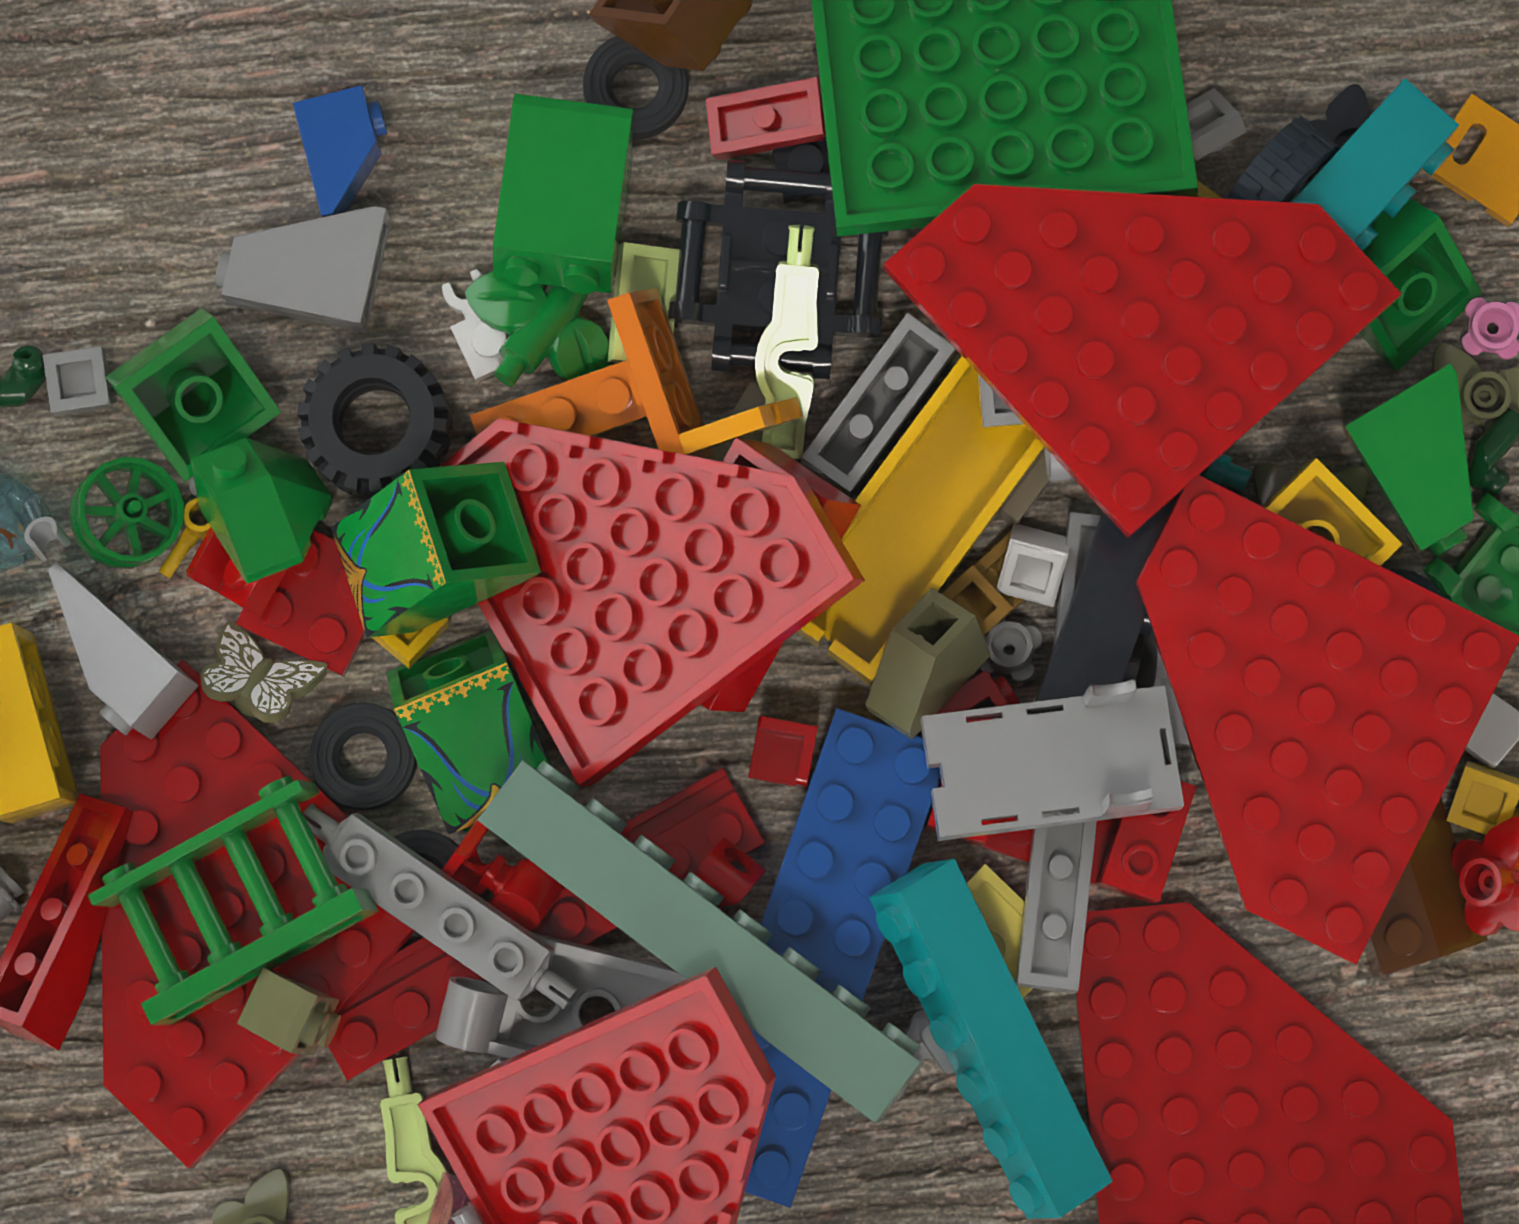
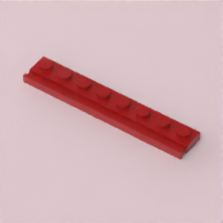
(410, 989)

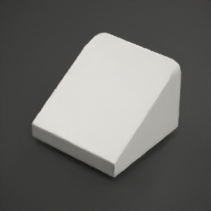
(1033, 565)
(1494, 733)

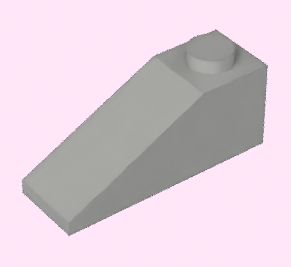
(118, 662)

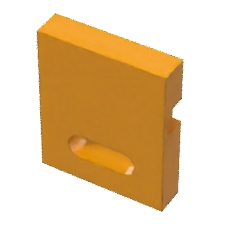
(1493, 169)
(740, 425)

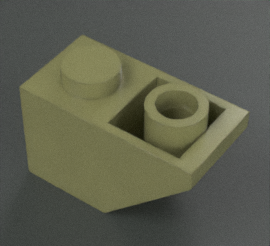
(926, 662)
(290, 1013)

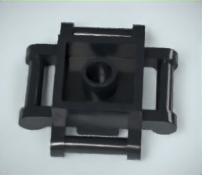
(749, 257)

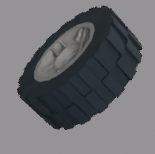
(1285, 164)

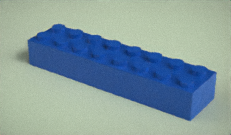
(846, 845)

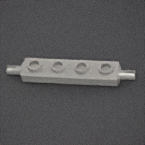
(439, 907)

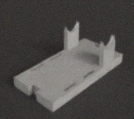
(1088, 757)

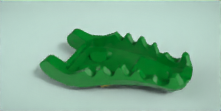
(1489, 572)

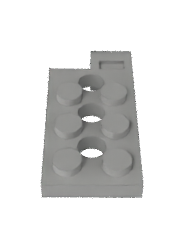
(489, 1021)

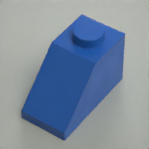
(340, 144)

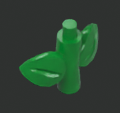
(539, 327)

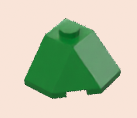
(260, 504)

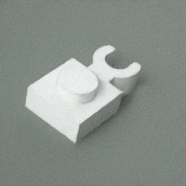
(476, 339)

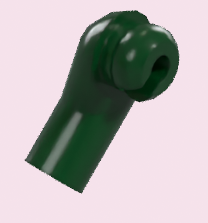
(22, 377)
(1490, 450)

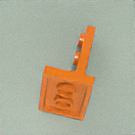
(645, 385)

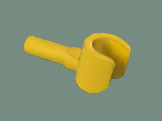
(186, 540)

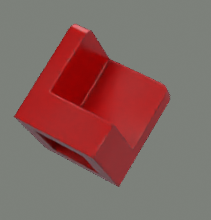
(783, 752)

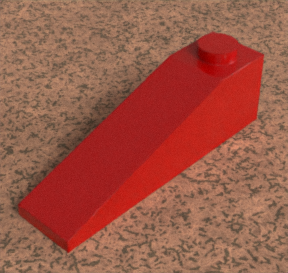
(60, 929)

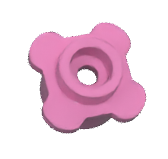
(1480, 340)

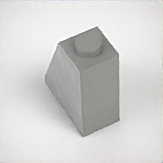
(310, 269)

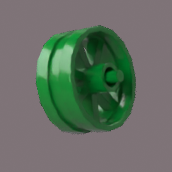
(126, 512)

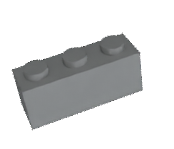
(878, 405)

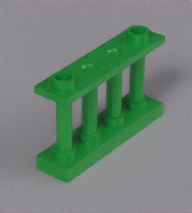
(282, 933)

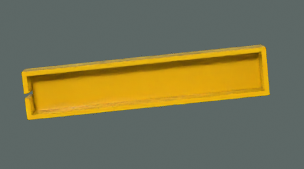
(924, 515)

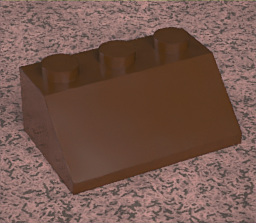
(673, 31)
(1425, 909)

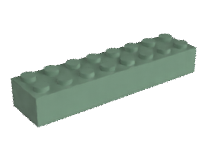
(691, 935)

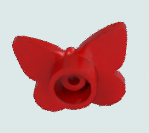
(1490, 878)

